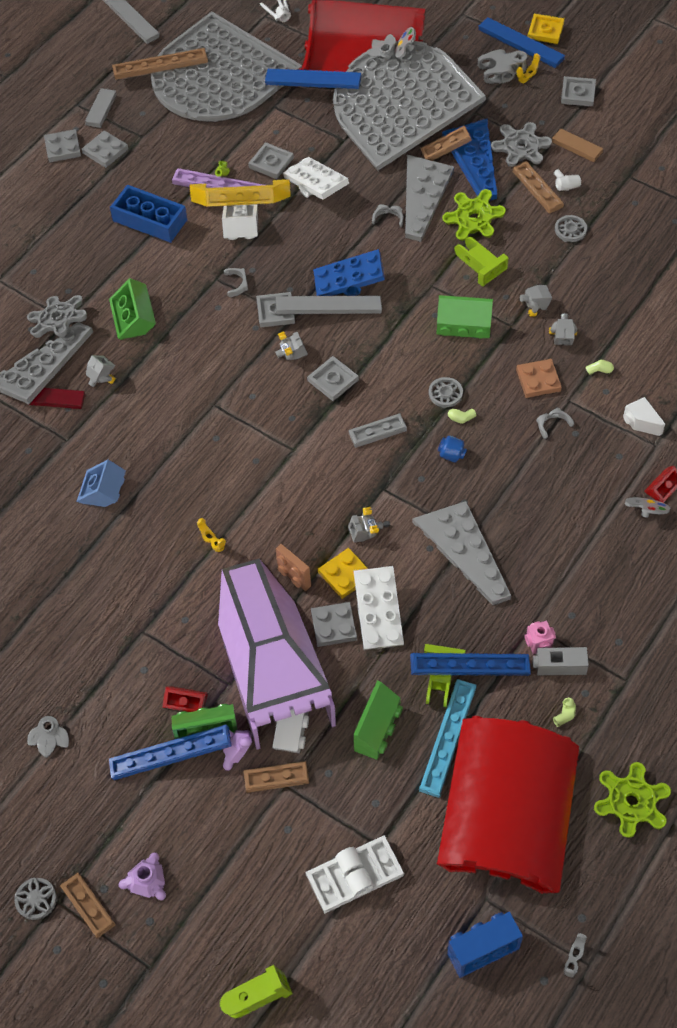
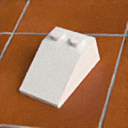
(240, 221)

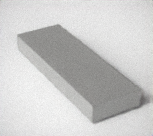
(100, 108)
(377, 430)

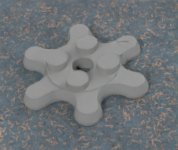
(523, 137)
(57, 316)

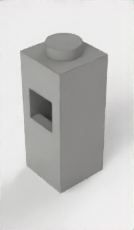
(561, 661)

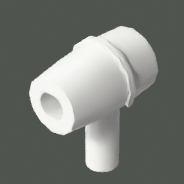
(566, 182)

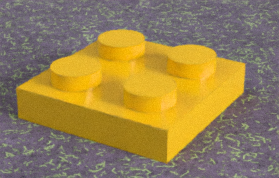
(546, 28)
(340, 572)

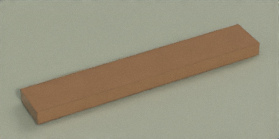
(160, 63)

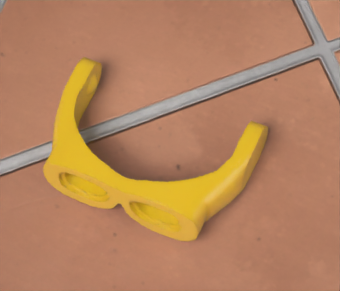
(522, 78)
(204, 529)

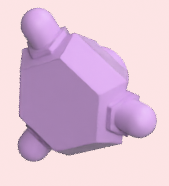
(240, 743)
(146, 878)

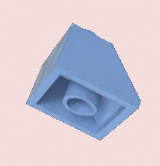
(102, 484)

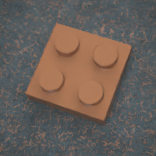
(538, 378)
(293, 567)

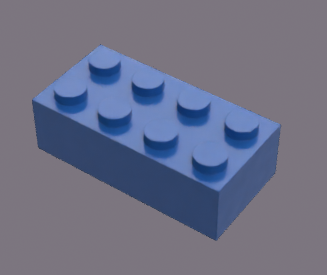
(148, 213)

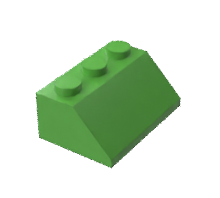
(132, 310)
(464, 316)
(203, 719)
(377, 721)

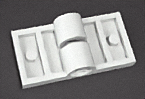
(315, 178)
(378, 608)
(354, 873)

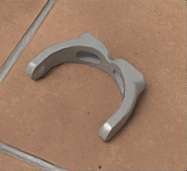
(398, 212)
(243, 287)
(556, 413)
(578, 944)

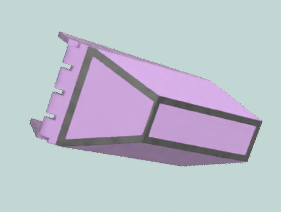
(269, 648)

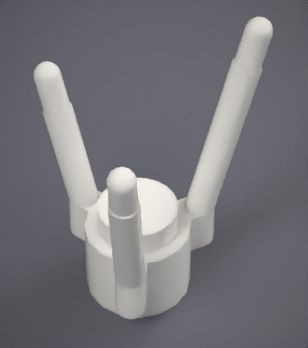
(282, 12)

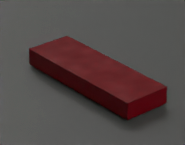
(59, 398)

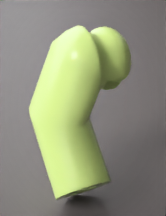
(601, 365)
(461, 417)
(567, 714)

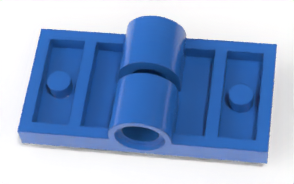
(349, 275)

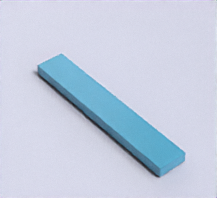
(447, 738)

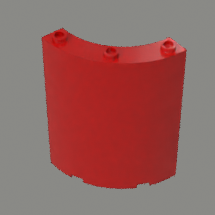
(346, 30)
(510, 802)

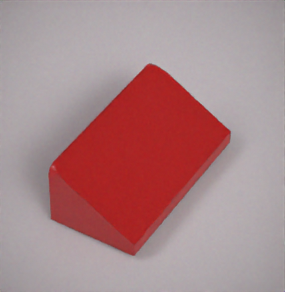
(663, 485)
(184, 699)

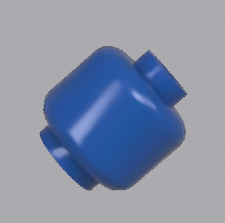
(452, 448)

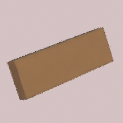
(446, 144)
(577, 145)
(276, 777)
(87, 905)

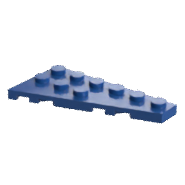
(476, 158)

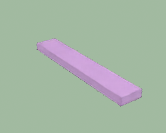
(186, 177)

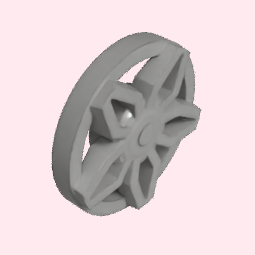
(570, 228)
(445, 392)
(35, 898)

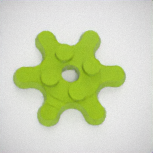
(479, 206)
(634, 786)

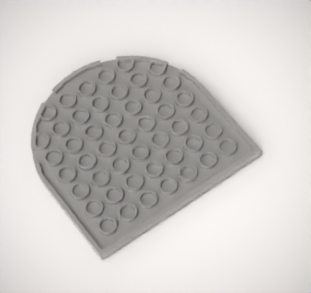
(231, 79)
(403, 101)

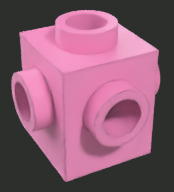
(539, 636)

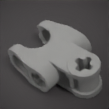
(502, 65)

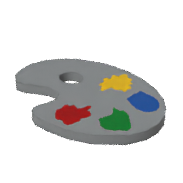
(405, 42)
(648, 506)

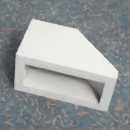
(643, 417)

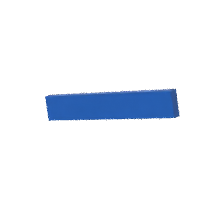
(521, 42)
(313, 78)
(470, 664)
(170, 752)

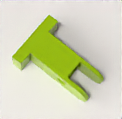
(481, 260)
(440, 682)
(259, 990)

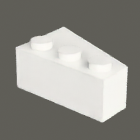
(290, 733)

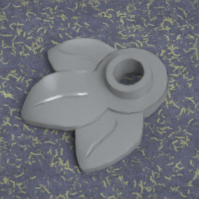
(383, 48)
(48, 739)

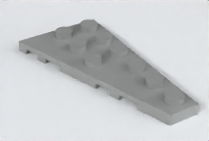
(423, 193)
(40, 366)
(463, 545)

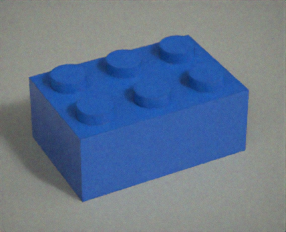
(484, 943)

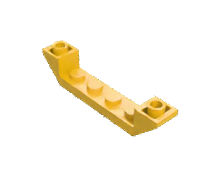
(240, 195)

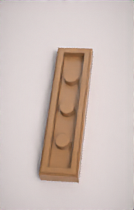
(538, 187)

